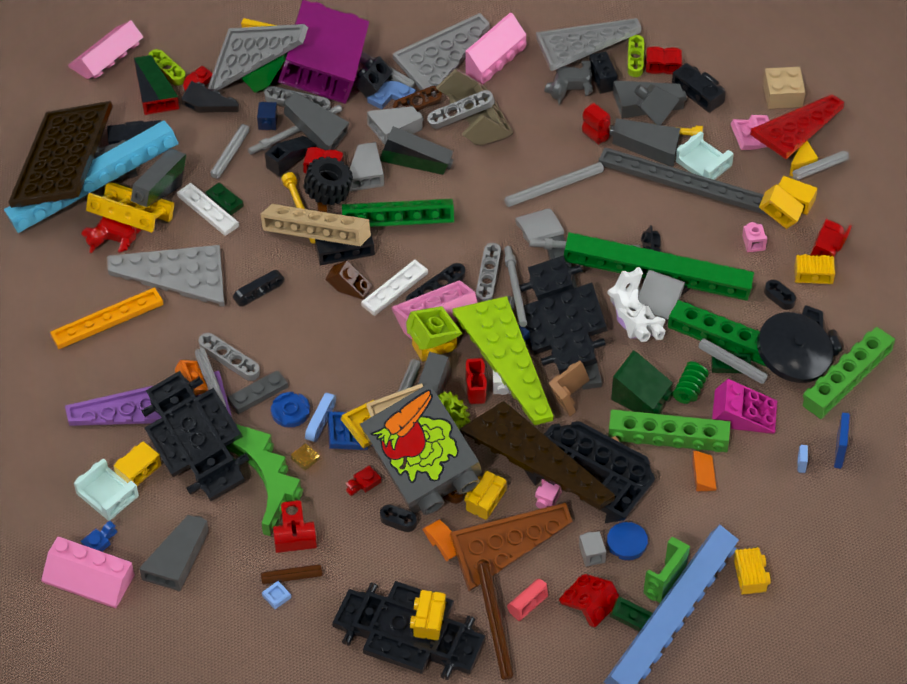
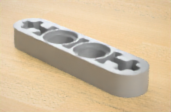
(278, 95)
(461, 111)
(488, 273)
(227, 358)

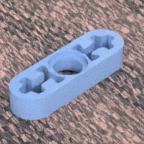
(320, 417)

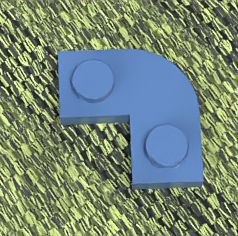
(388, 91)

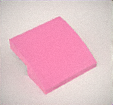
(742, 131)

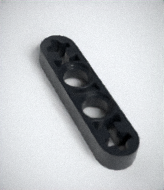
(446, 275)

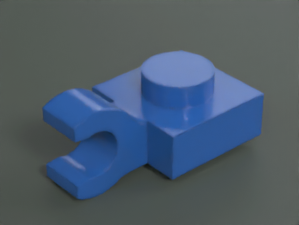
(99, 540)

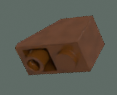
(348, 280)

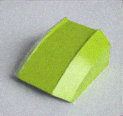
(431, 327)

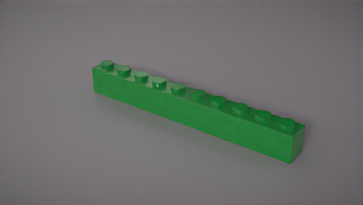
(622, 257)

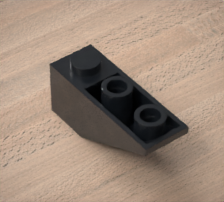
(204, 100)
(286, 154)

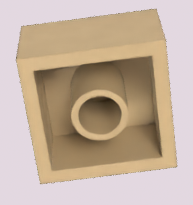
(783, 87)

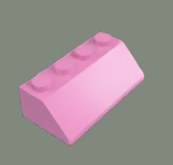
(495, 49)
(106, 50)
(448, 296)
(87, 572)

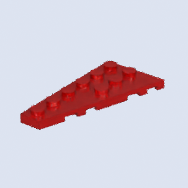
(793, 129)

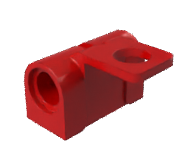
(830, 239)
(294, 533)

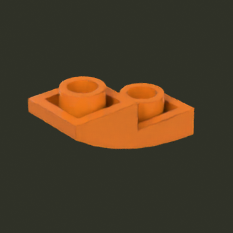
(439, 535)

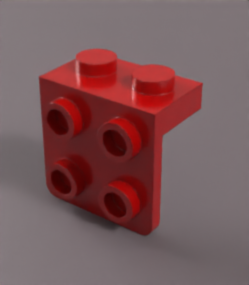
(592, 596)

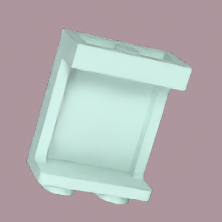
(702, 158)
(105, 490)

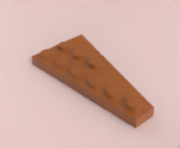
(505, 540)

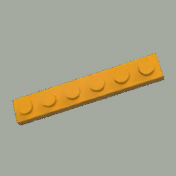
(106, 318)

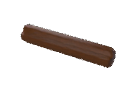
(291, 574)

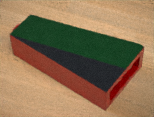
(154, 88)

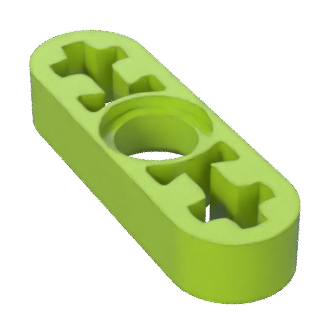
(635, 61)
(169, 73)

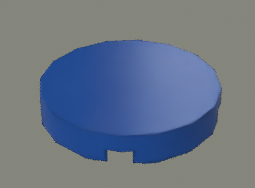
(290, 409)
(627, 540)

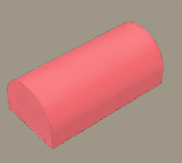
(528, 599)

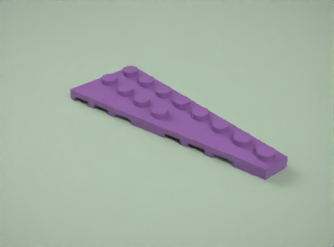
(120, 408)

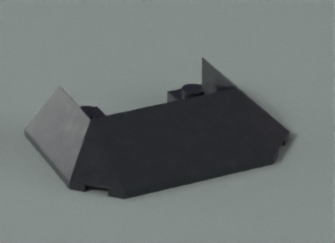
(609, 461)

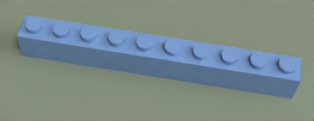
(673, 608)

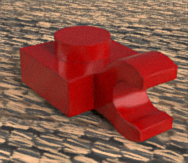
(364, 479)

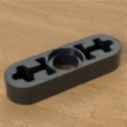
(251, 292)

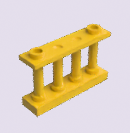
(117, 205)

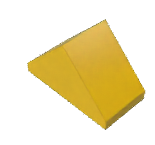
(803, 157)

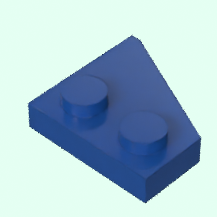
(339, 434)

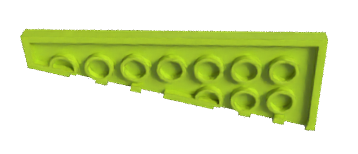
(498, 337)

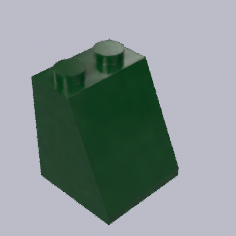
(641, 386)

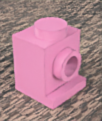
(754, 233)
(547, 495)

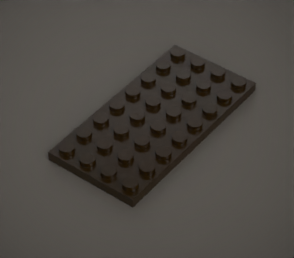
(61, 154)

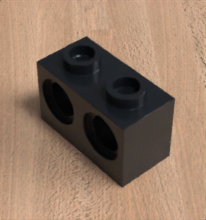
(602, 72)
(372, 76)

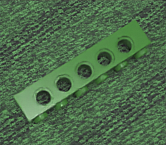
(848, 372)
(678, 426)

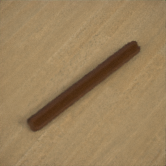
(495, 621)

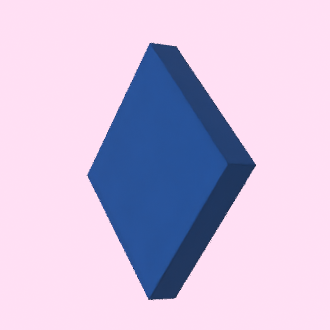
(842, 440)

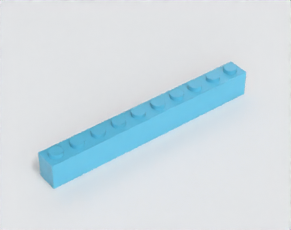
(101, 172)

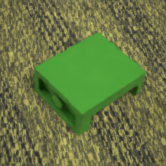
(676, 560)

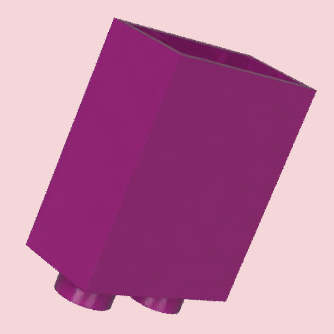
(329, 54)

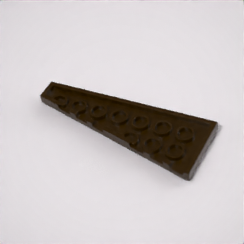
(525, 446)

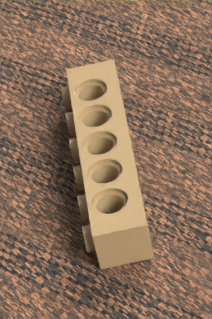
(315, 224)

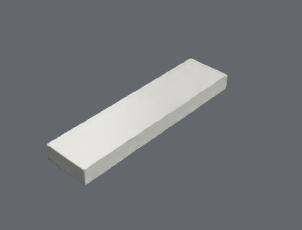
(208, 209)
(394, 287)

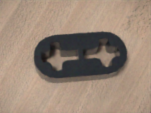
(780, 294)
(398, 517)

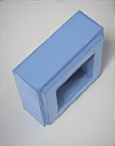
(802, 459)
(276, 595)

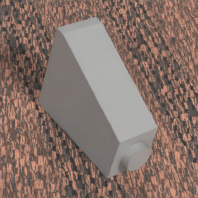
(403, 118)
(366, 168)

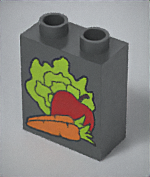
(422, 450)

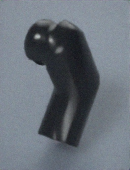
(837, 347)

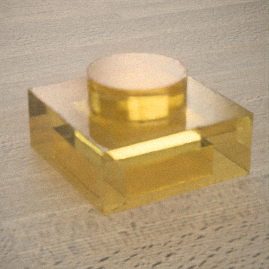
(305, 456)

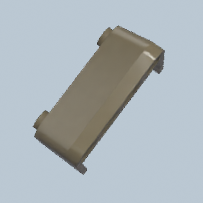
(485, 125)

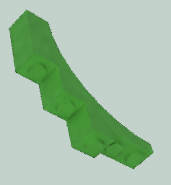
(272, 471)

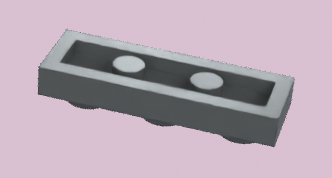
(257, 392)

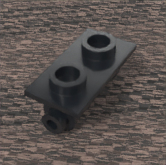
(651, 239)

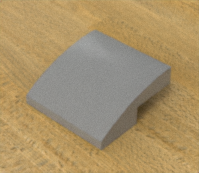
(539, 225)
(660, 293)

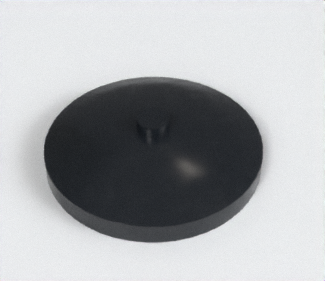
(795, 347)

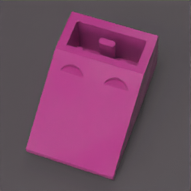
(744, 408)

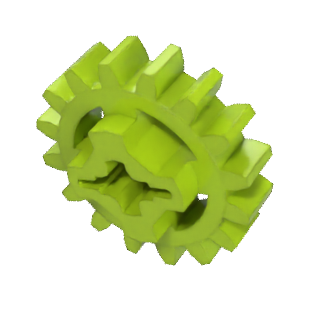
(455, 408)

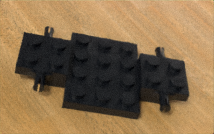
(562, 315)
(195, 435)
(389, 635)

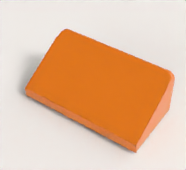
(191, 371)
(703, 471)

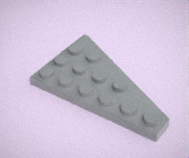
(573, 43)
(251, 48)
(440, 54)
(190, 271)

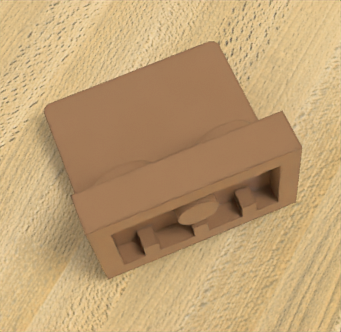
(567, 383)

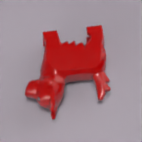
(110, 230)

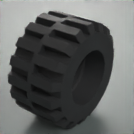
(328, 180)

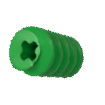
(690, 383)

